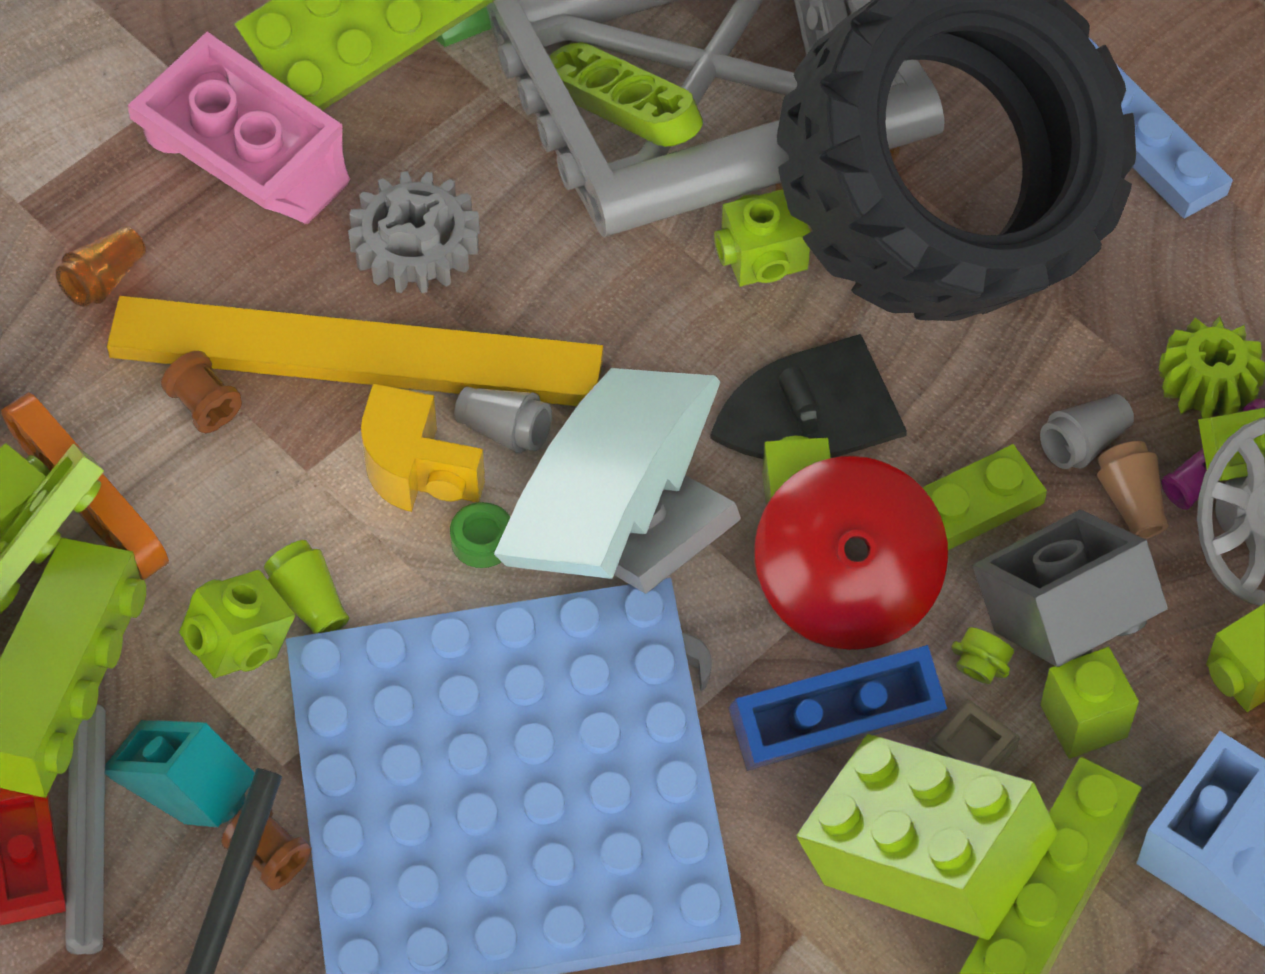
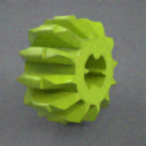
(1211, 368)

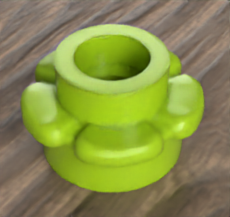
(982, 655)

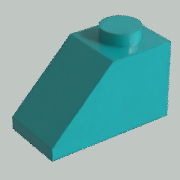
(182, 771)

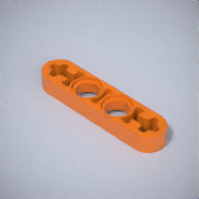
(109, 511)

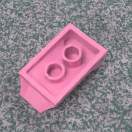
(244, 129)

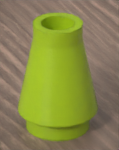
(307, 586)

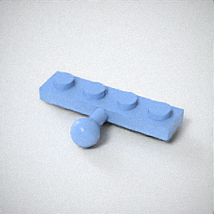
(1169, 157)

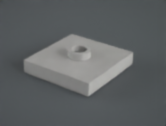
(678, 531)

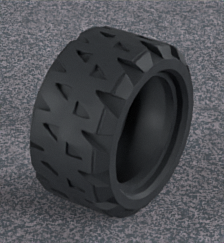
(865, 219)

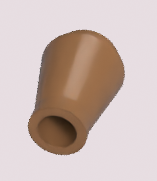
(1134, 485)

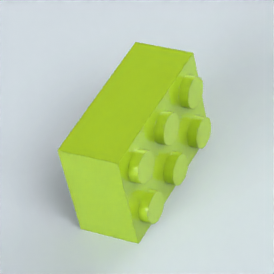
(928, 835)

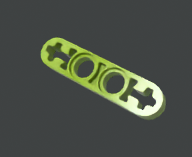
(627, 95)

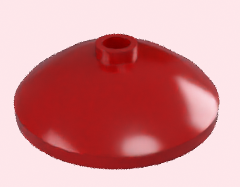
(812, 579)

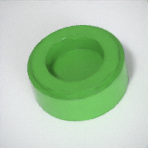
(477, 532)

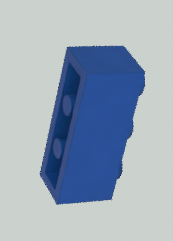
(837, 707)

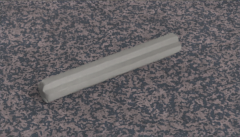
(86, 837)

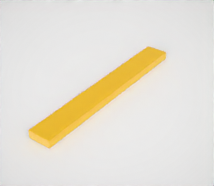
(353, 350)

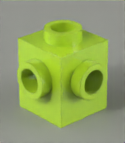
(761, 239)
(236, 623)

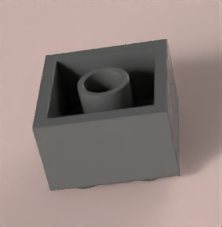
(1070, 587)

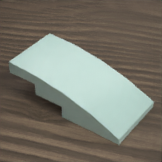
(607, 471)

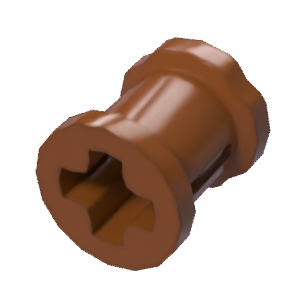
(201, 391)
(278, 853)

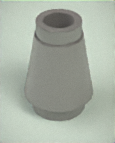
(506, 417)
(1084, 431)

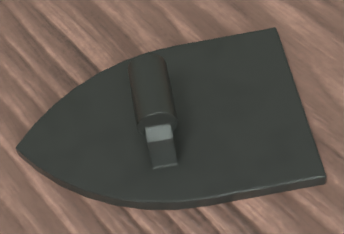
(812, 394)

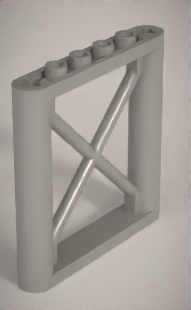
(654, 182)

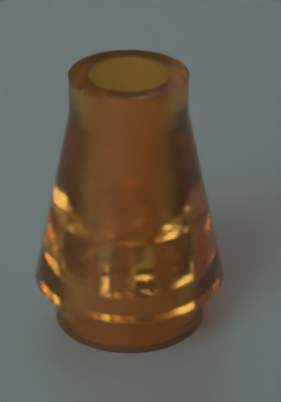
(98, 267)

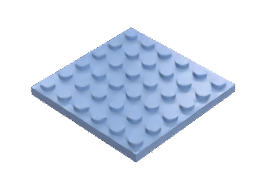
(510, 789)

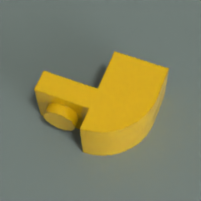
(407, 459)

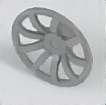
(1238, 512)

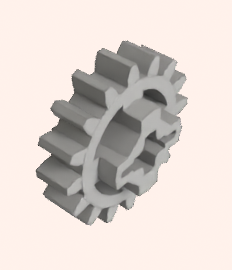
(412, 228)

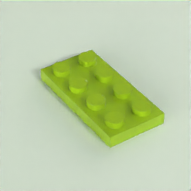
(341, 44)

